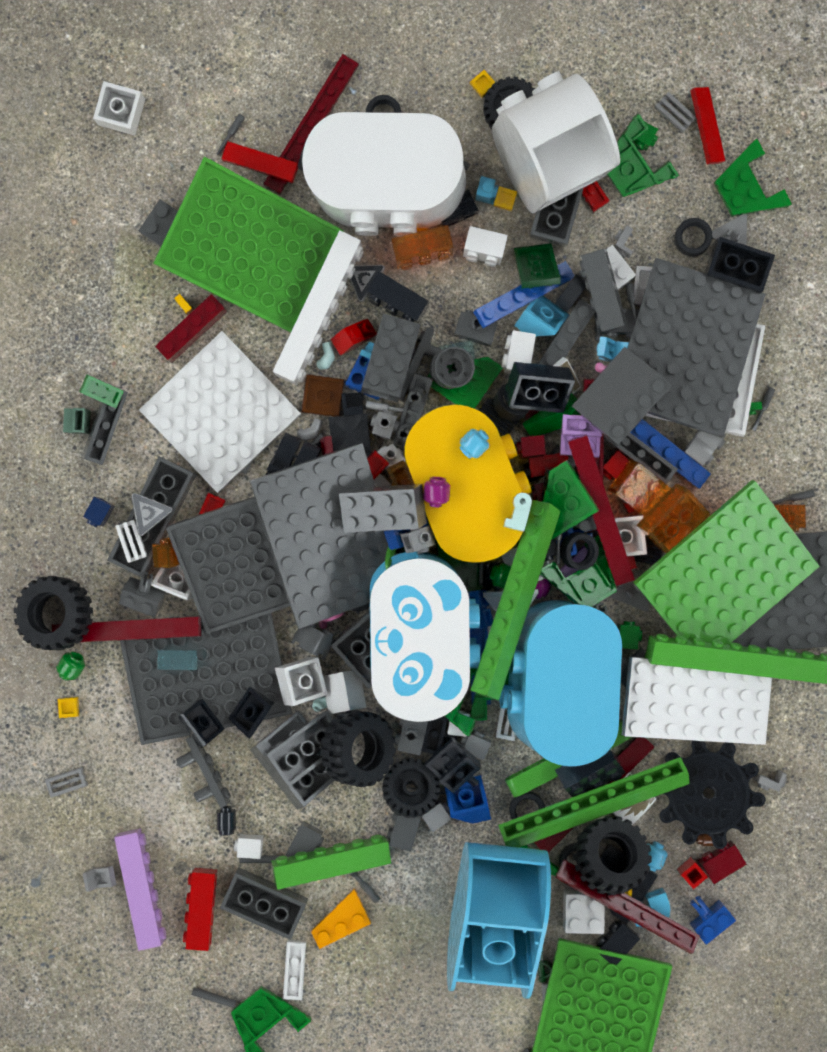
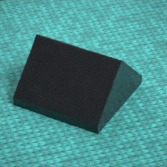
(250, 712)
(201, 723)

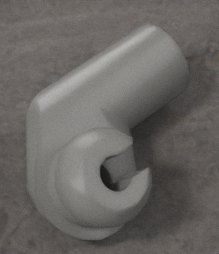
(310, 433)

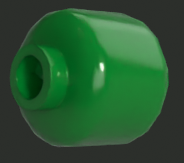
(500, 574)
(70, 666)

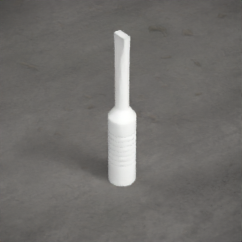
(380, 406)

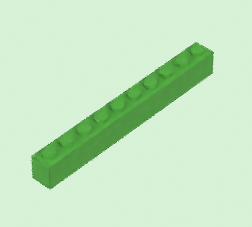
(515, 600)
(737, 658)
(595, 803)

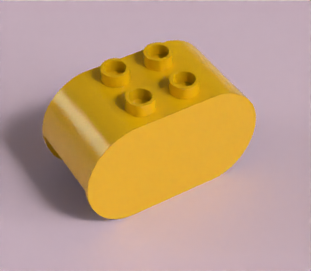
(480, 489)

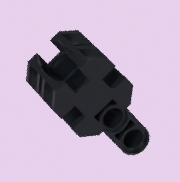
(287, 452)

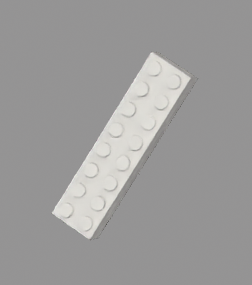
(318, 308)

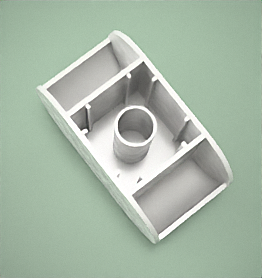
(554, 140)
(385, 170)

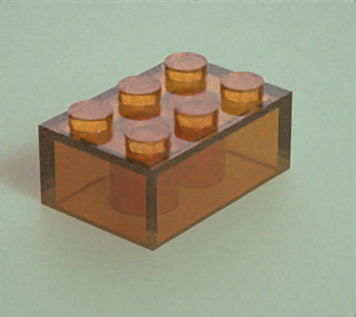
(422, 247)
(638, 488)
(673, 518)

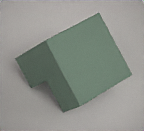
(77, 421)

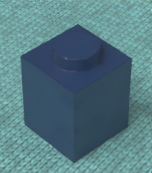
(98, 512)

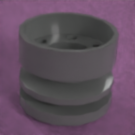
(462, 364)

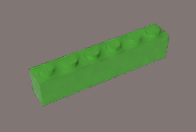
(331, 861)

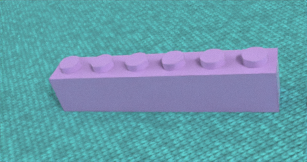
(139, 889)

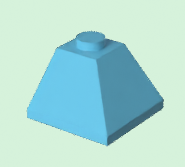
(541, 318)

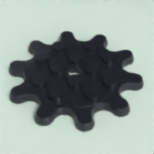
(730, 799)

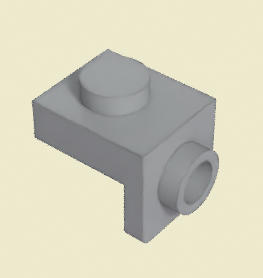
(621, 238)
(776, 784)
(99, 878)

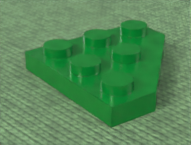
(471, 393)
(569, 496)

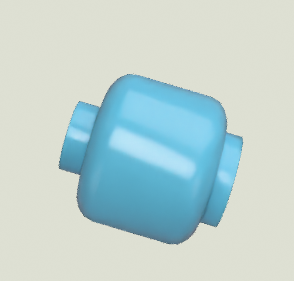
(474, 443)
(658, 856)

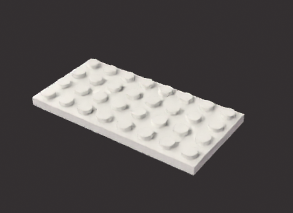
(695, 704)

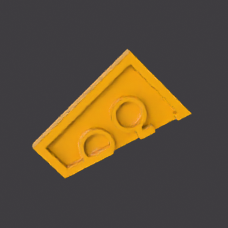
(341, 921)

